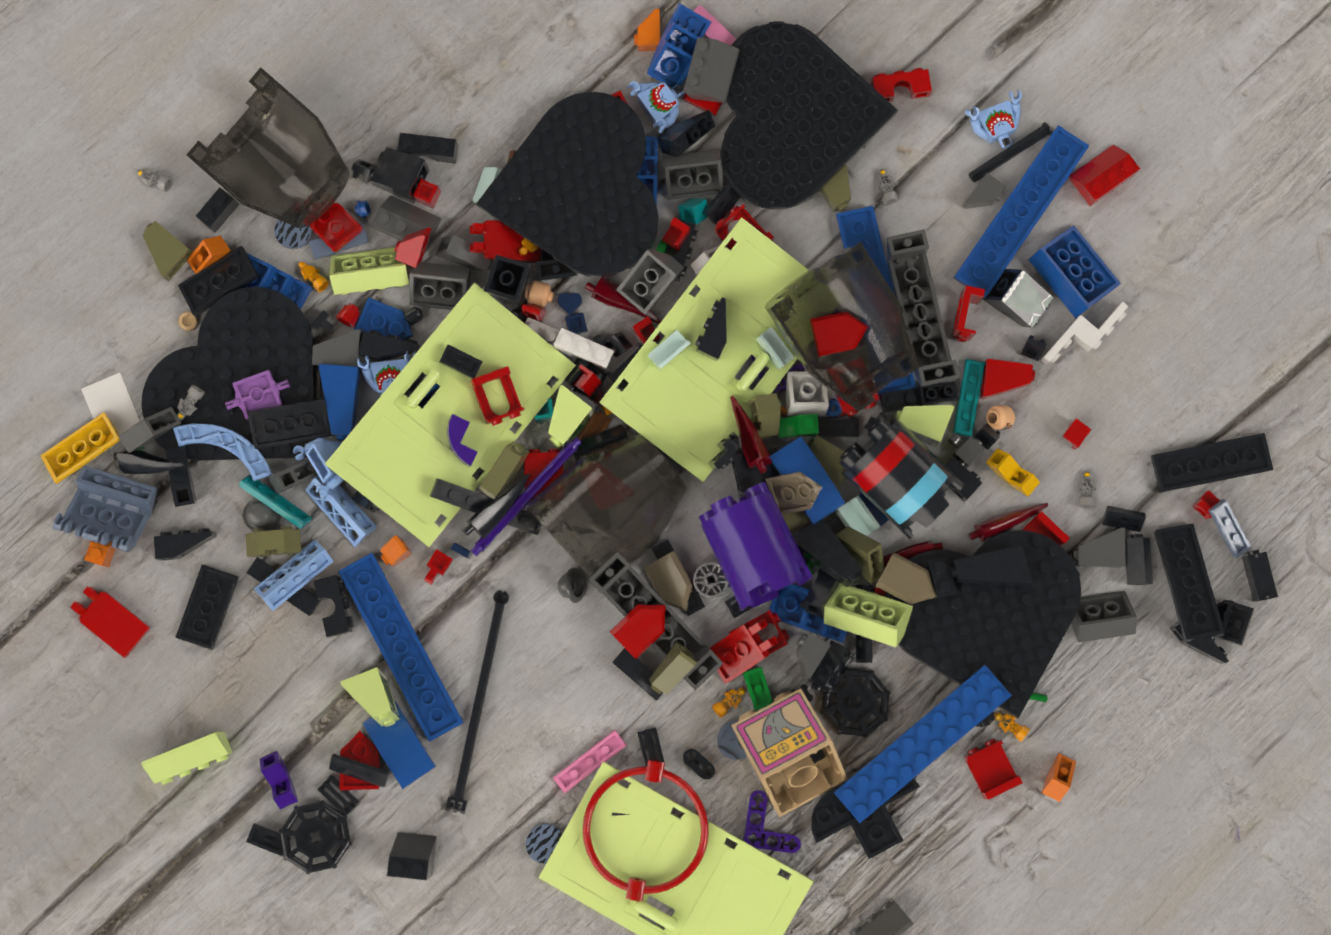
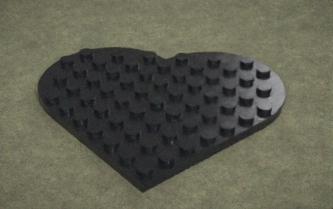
(795, 116)
(578, 186)
(237, 339)
(998, 625)

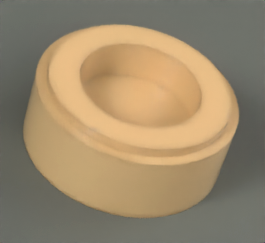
(188, 321)

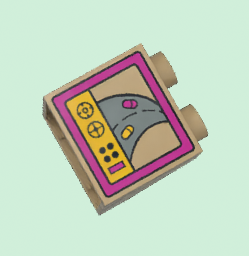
(780, 747)

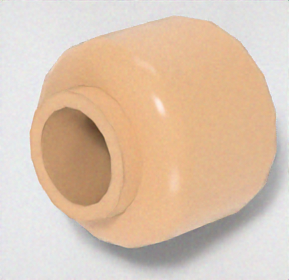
(539, 293)
(1000, 417)

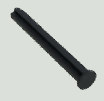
(1010, 152)

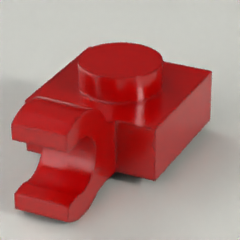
(439, 564)

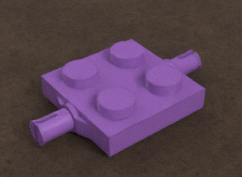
(257, 392)

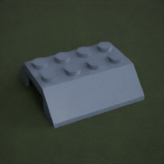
(108, 509)

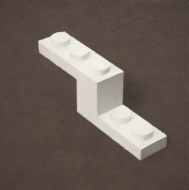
(1085, 334)
(572, 344)

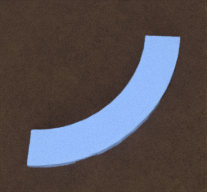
(228, 440)

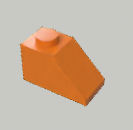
(648, 33)
(207, 253)
(395, 551)
(100, 553)
(1059, 777)

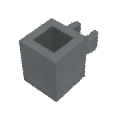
(967, 450)

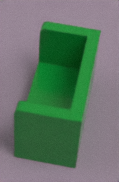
(757, 688)

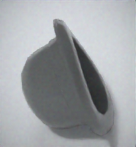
(259, 515)
(573, 585)

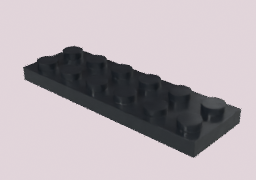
(1212, 462)
(1189, 582)

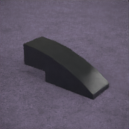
(636, 671)

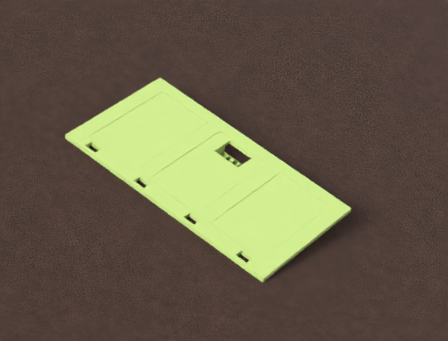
(688, 401)
(404, 448)
(725, 895)

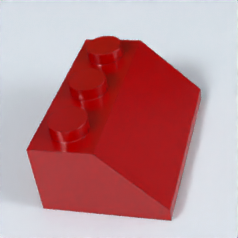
(1104, 174)

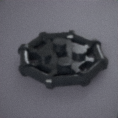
(866, 702)
(318, 848)

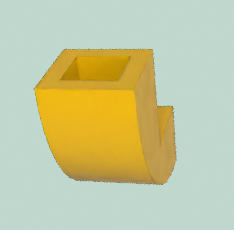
(1012, 473)

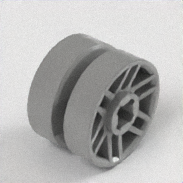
(701, 584)

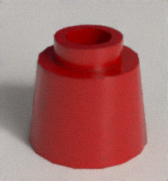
(348, 315)

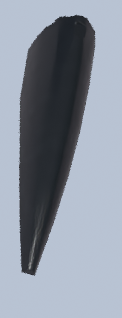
(144, 463)
(490, 515)

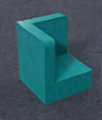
(692, 210)
(545, 412)

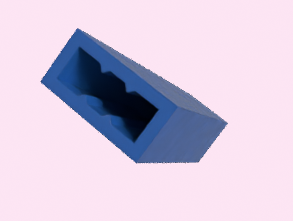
(341, 397)

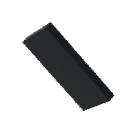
(217, 280)
(289, 423)
(207, 607)

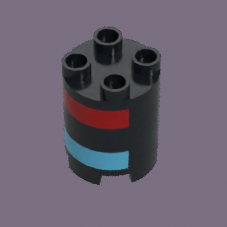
(899, 475)

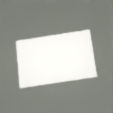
(112, 398)

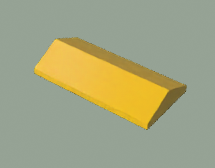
(80, 447)

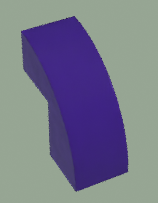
(455, 432)
(279, 779)

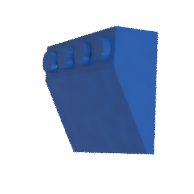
(1074, 271)

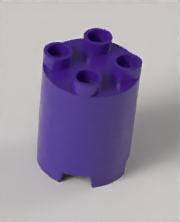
(754, 546)

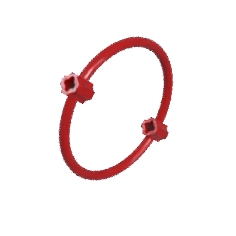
(636, 886)

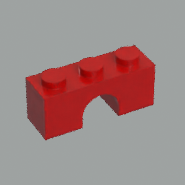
(915, 81)

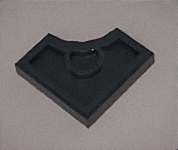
(598, 394)

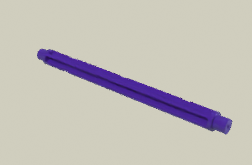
(528, 494)

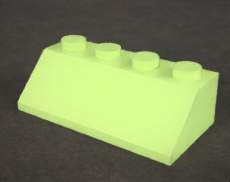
(367, 271)
(867, 614)
(188, 757)

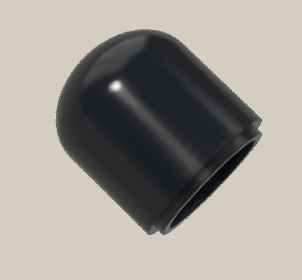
(414, 315)

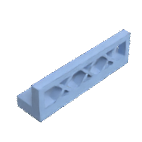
(342, 505)
(295, 576)

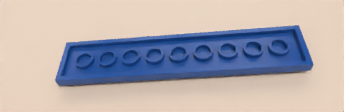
(1022, 210)
(862, 227)
(401, 647)
(922, 743)

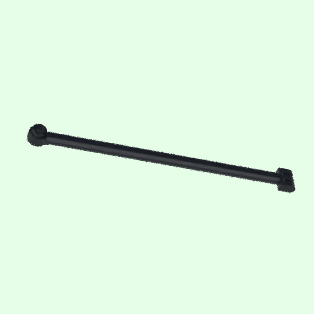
(457, 799)

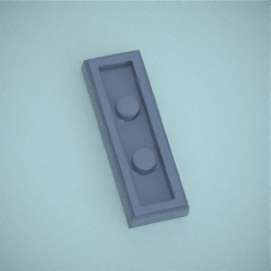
(321, 250)
(1229, 528)

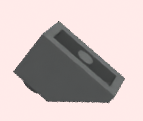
(985, 193)

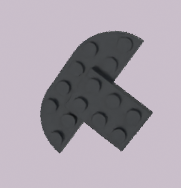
(874, 833)

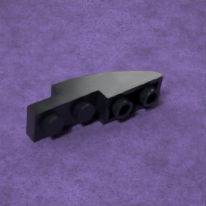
(920, 396)

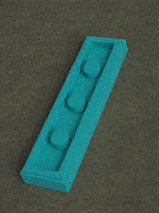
(968, 398)
(275, 502)

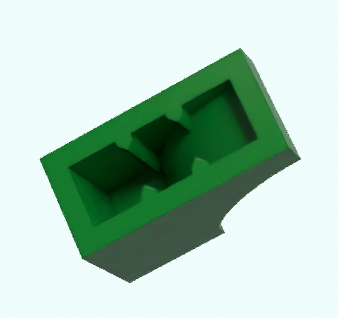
(799, 426)

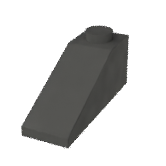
(292, 476)

